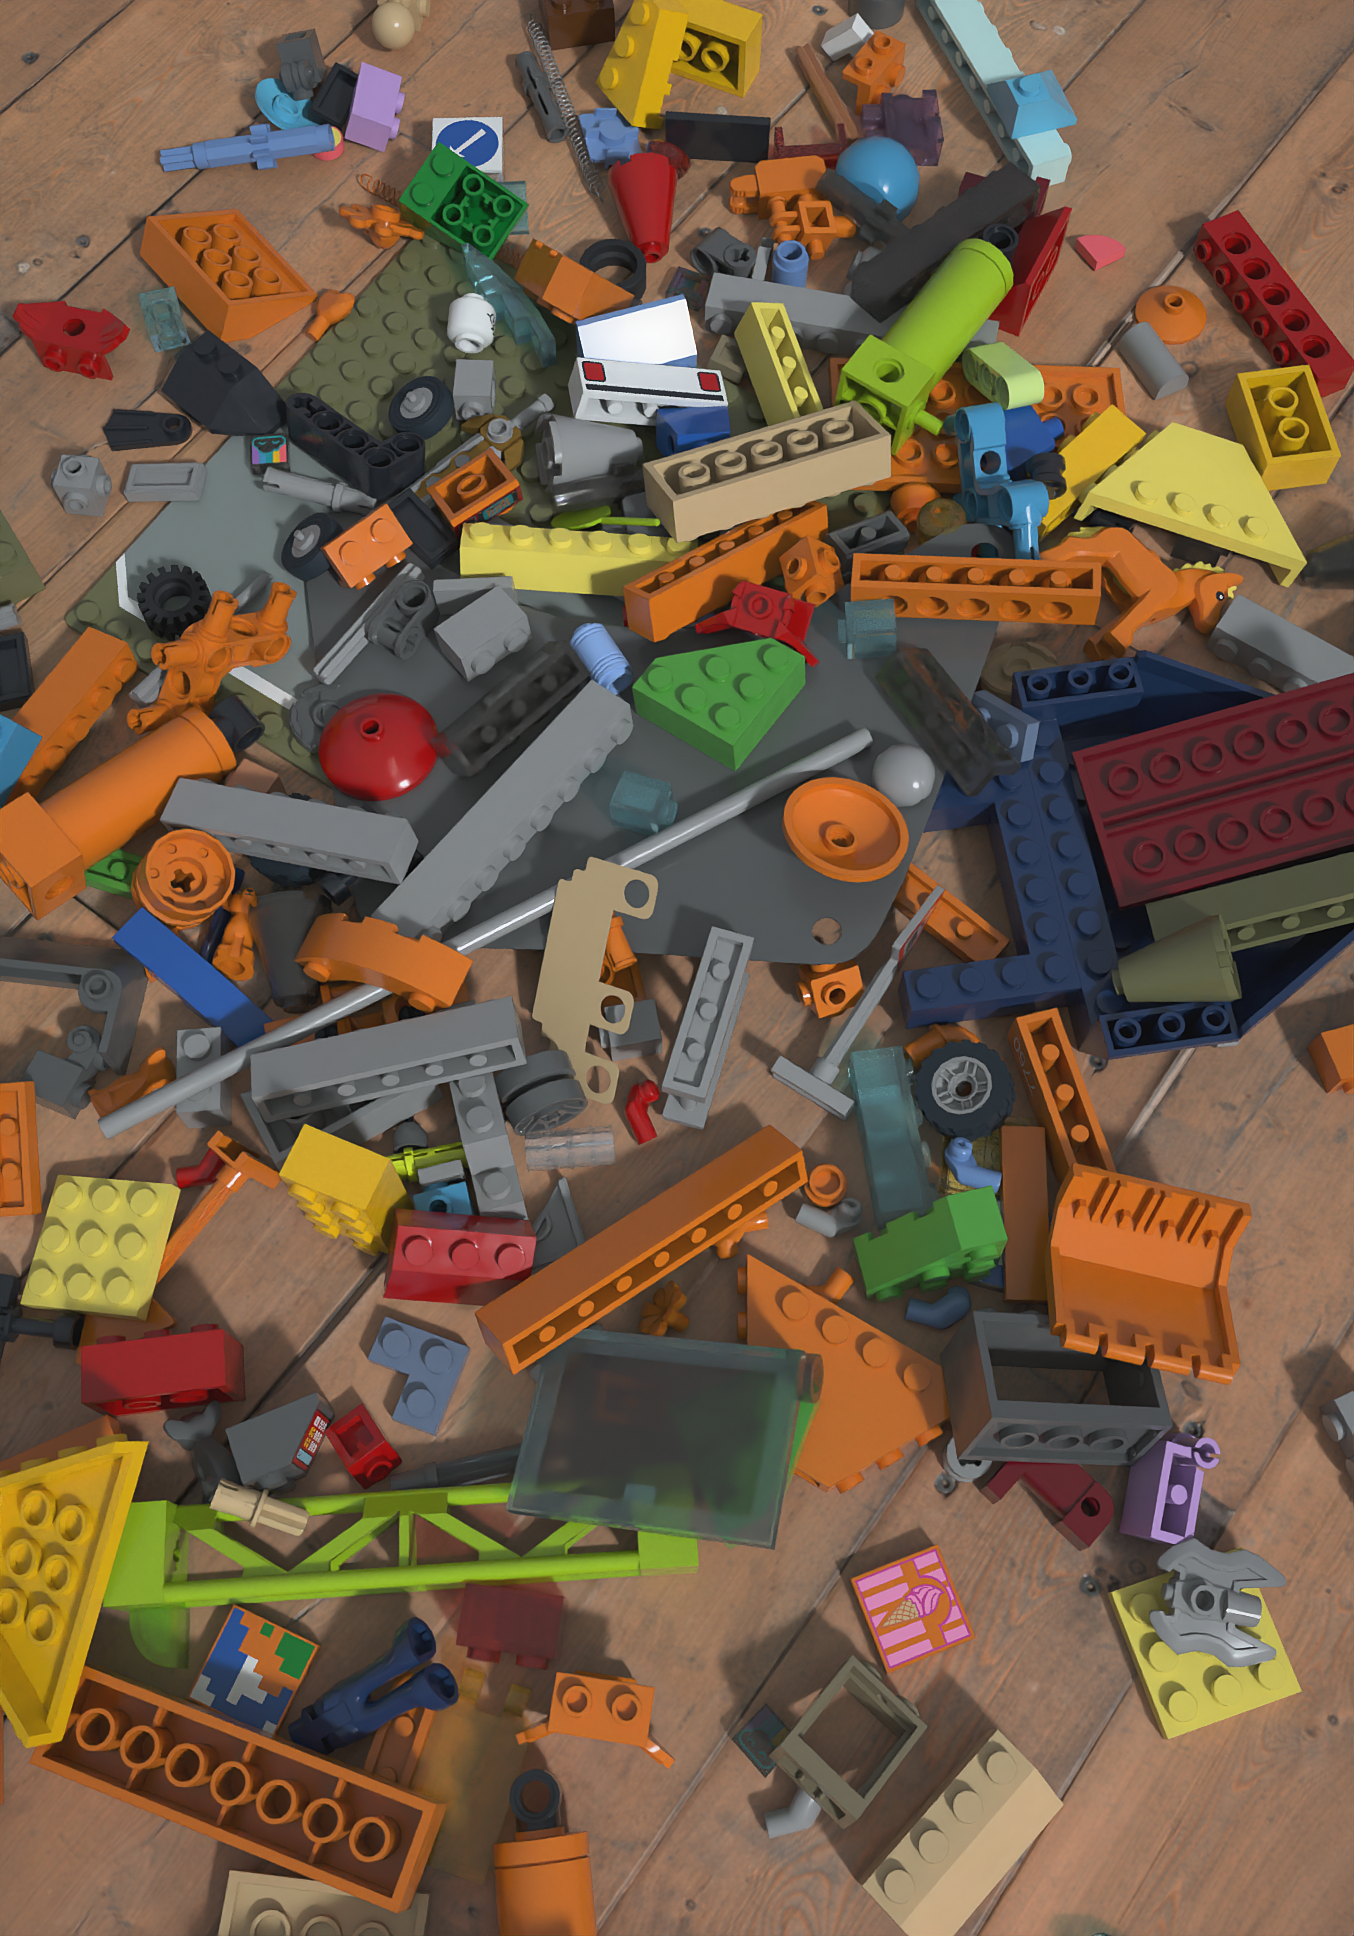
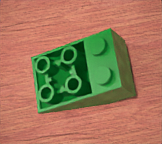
(460, 204)

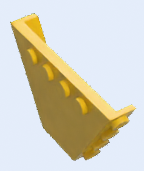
(55, 1563)

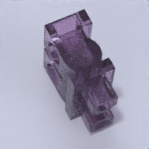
(908, 121)

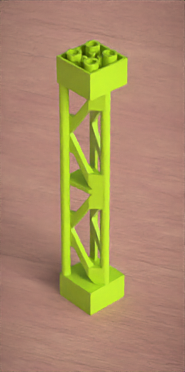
(155, 1548)

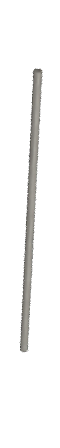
(481, 934)

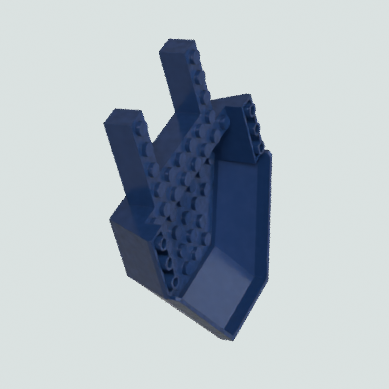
(1059, 887)

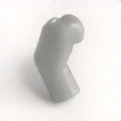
(834, 1221)

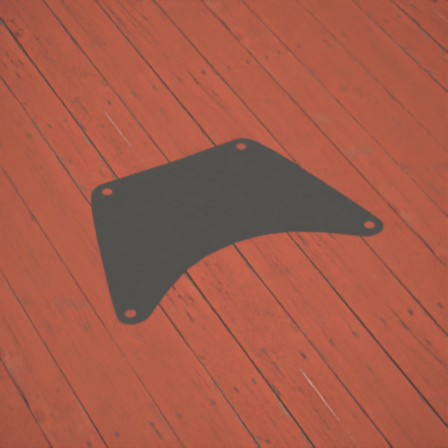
(725, 878)

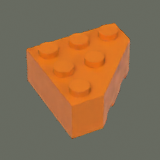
(567, 286)

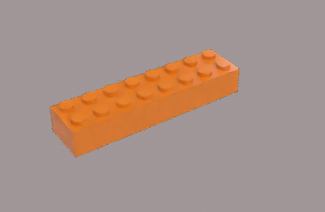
(246, 1788)

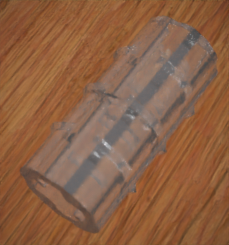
(570, 1148)

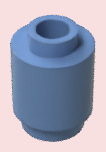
(790, 264)

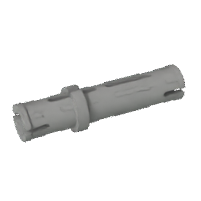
(337, 496)

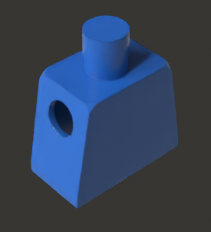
(690, 428)
(1025, 438)

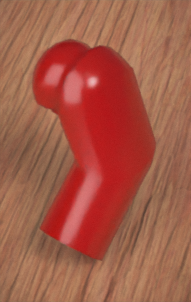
(637, 1107)
(200, 1174)

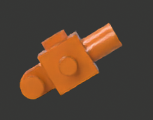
(808, 223)

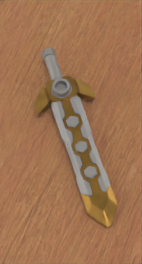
(489, 432)

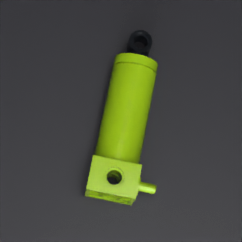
(901, 369)

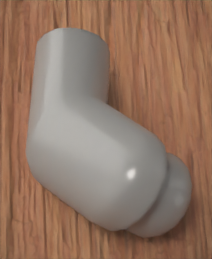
(793, 1818)

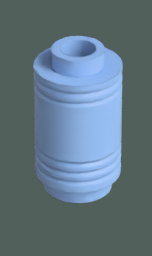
(602, 657)

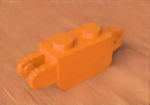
(774, 178)

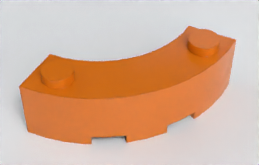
(378, 956)

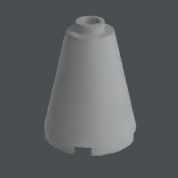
(581, 449)

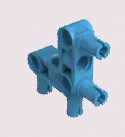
(991, 495)

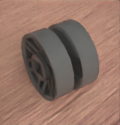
(541, 1092)

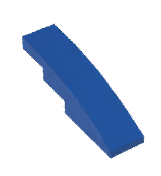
(191, 978)

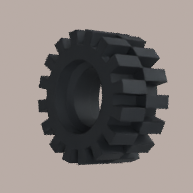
(168, 586)

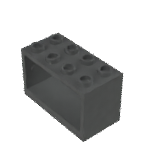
(1045, 1430)

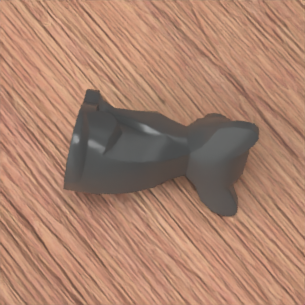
(209, 1457)

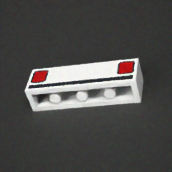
(636, 390)

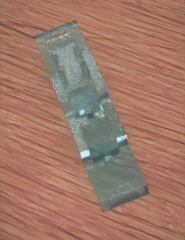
(510, 304)

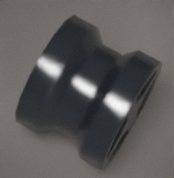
(1048, 469)

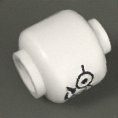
(471, 323)

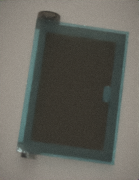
(664, 1435)

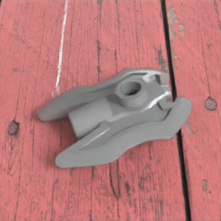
(1208, 1602)

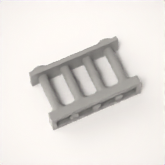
(707, 1028)

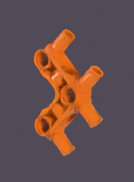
(211, 651)

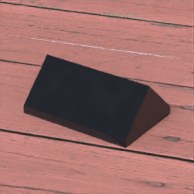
(719, 136)

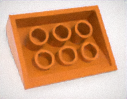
(224, 271)

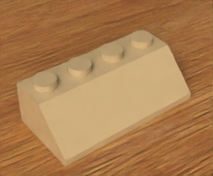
(961, 1839)

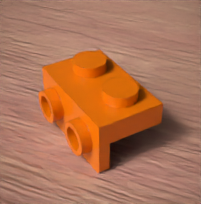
(876, 68)
(367, 547)

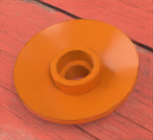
(1172, 312)

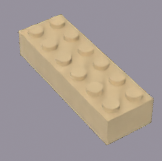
(767, 471)

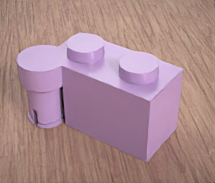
(1167, 1489)

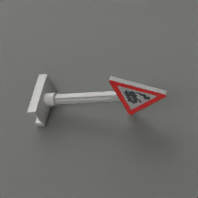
(817, 1082)

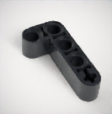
(359, 458)

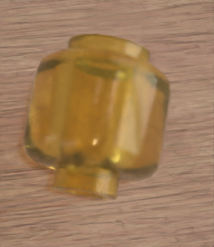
(938, 518)

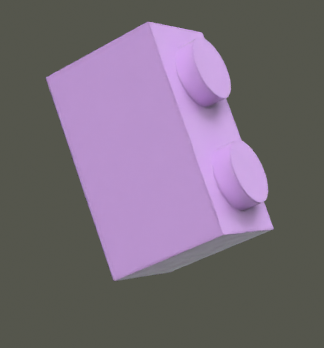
(374, 106)

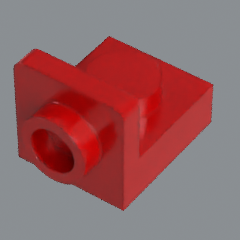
(363, 1447)

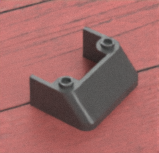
(105, 979)

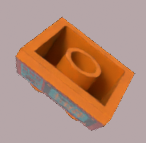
(476, 492)

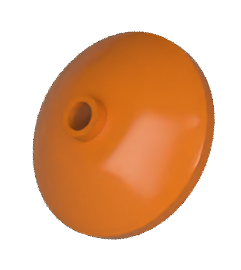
(845, 829)

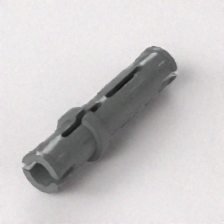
(541, 96)

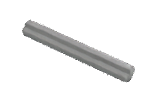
(356, 637)

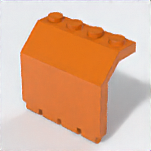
(1144, 1272)

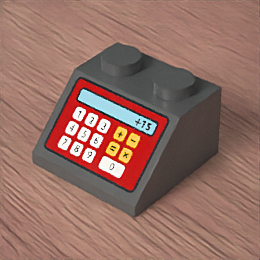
(280, 1444)

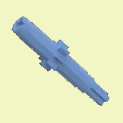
(258, 147)

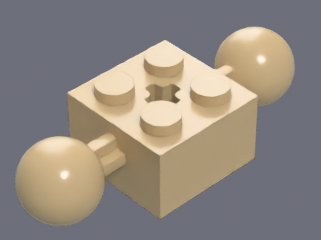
(397, 21)

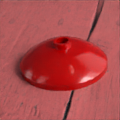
(383, 762)

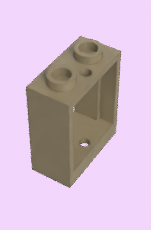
(816, 1776)

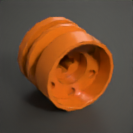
(188, 859)

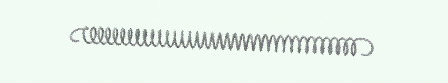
(559, 104)

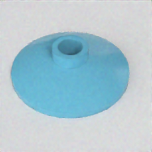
(280, 105)

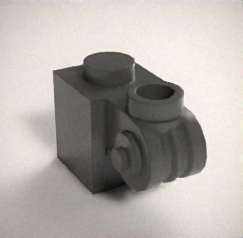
(301, 63)
(66, 1082)

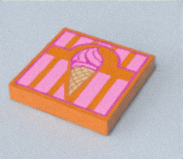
(911, 1609)

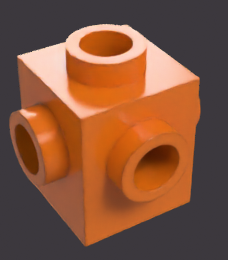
(811, 571)
(829, 987)

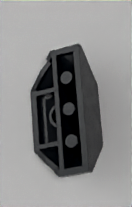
(222, 389)

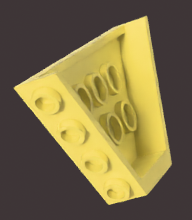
(1201, 491)

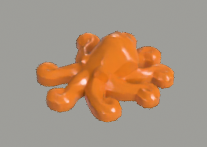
(381, 223)

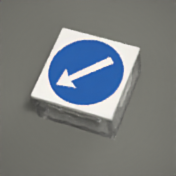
(475, 140)

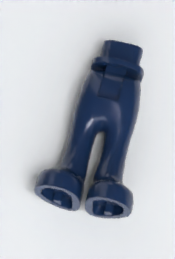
(348, 1712)

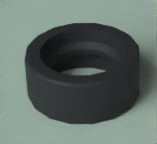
(618, 253)

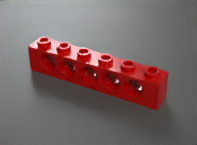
(1271, 302)

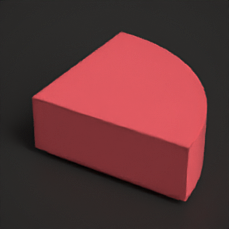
(1099, 250)

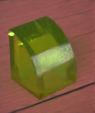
(162, 1634)

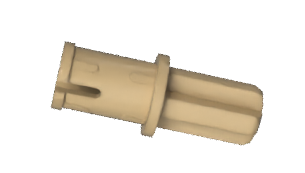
(258, 1507)

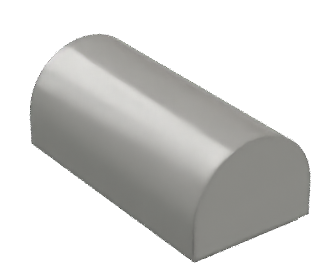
(1152, 361)

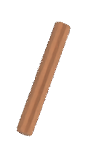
(825, 91)

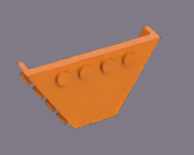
(873, 1387)

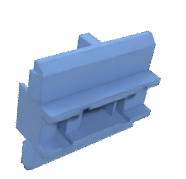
(609, 136)

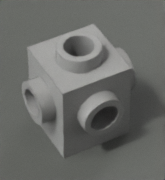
(81, 485)

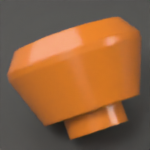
(909, 499)

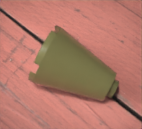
(1182, 967)

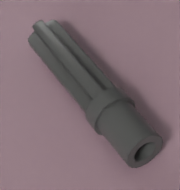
(460, 1471)

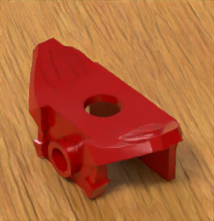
(90, 337)
(766, 615)

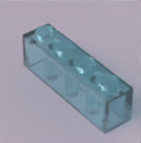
(890, 1134)

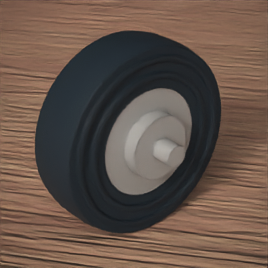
(421, 407)
(302, 549)

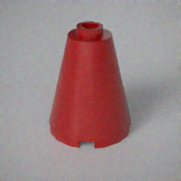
(645, 201)

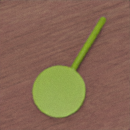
(589, 517)

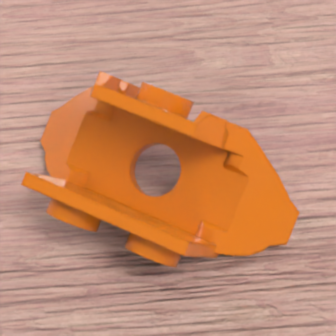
(600, 1709)

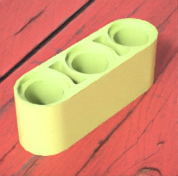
(1003, 375)

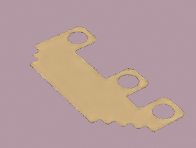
(572, 962)

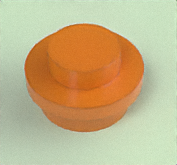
(826, 1185)

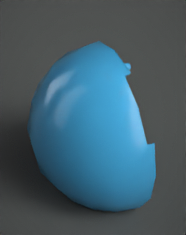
(881, 171)

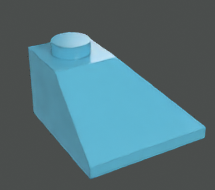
(1031, 104)

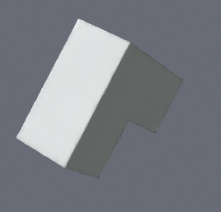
(846, 37)

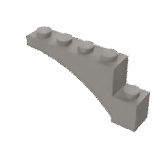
(487, 1144)

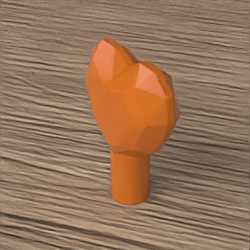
(330, 310)

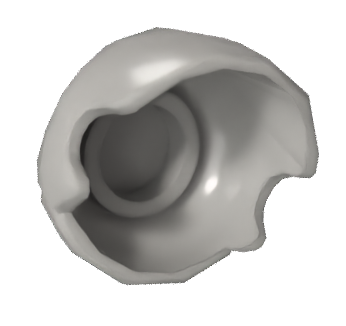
(903, 774)

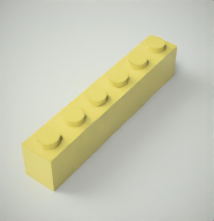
(563, 557)

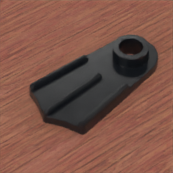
(145, 429)

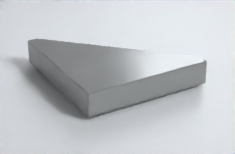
(556, 1228)

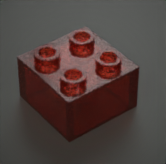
(512, 1624)

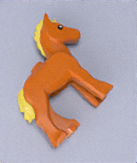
(1143, 586)

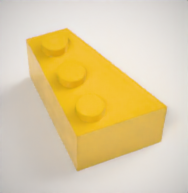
(642, 59)

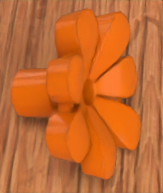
(664, 1311)

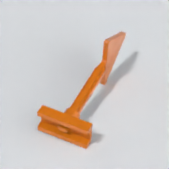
(240, 1165)

